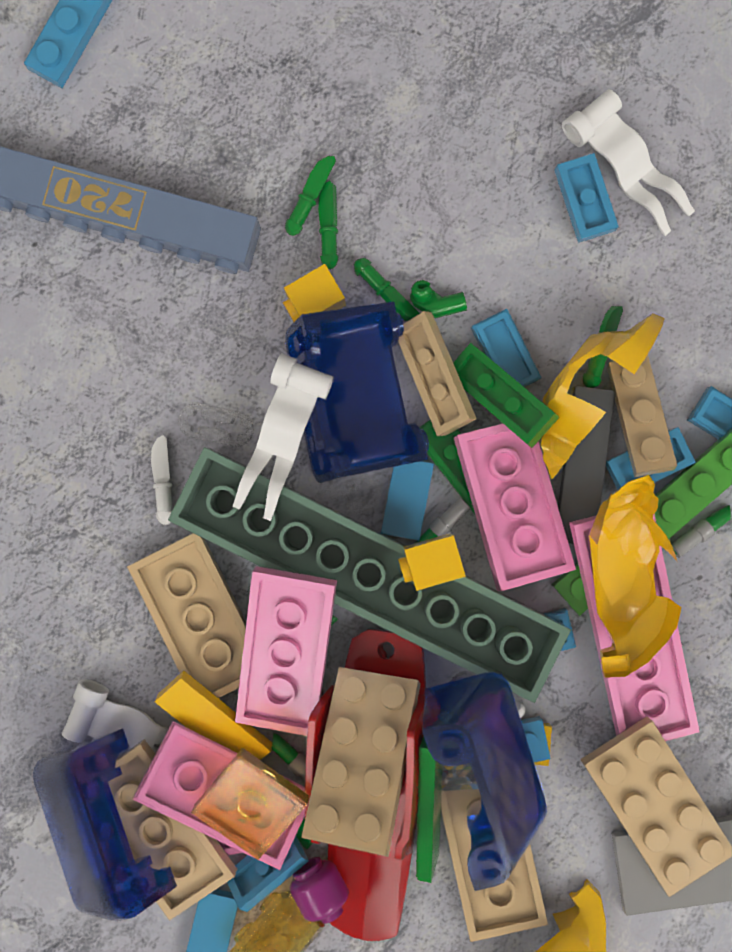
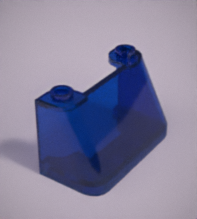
(364, 415)
(480, 725)
(90, 832)

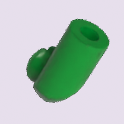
(428, 300)

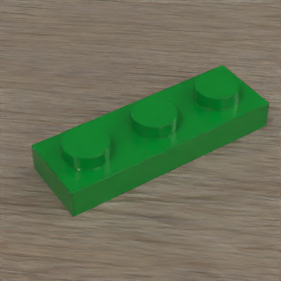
(503, 396)

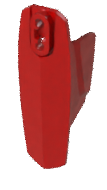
(375, 881)

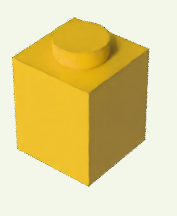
(313, 294)
(432, 562)

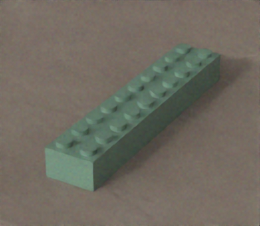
(452, 619)

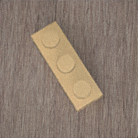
(435, 375)
(642, 419)

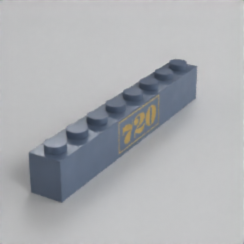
(127, 211)

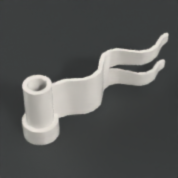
(626, 153)
(283, 426)
(97, 716)

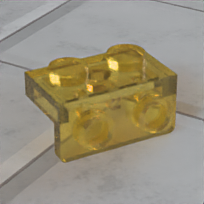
(278, 928)

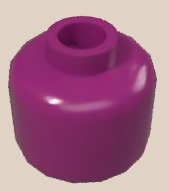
(319, 890)

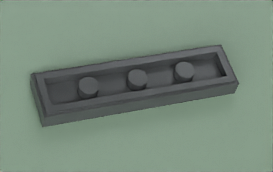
(585, 468)

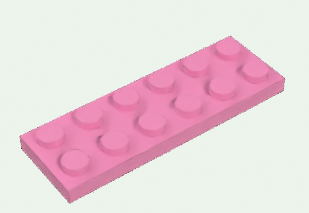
(660, 686)

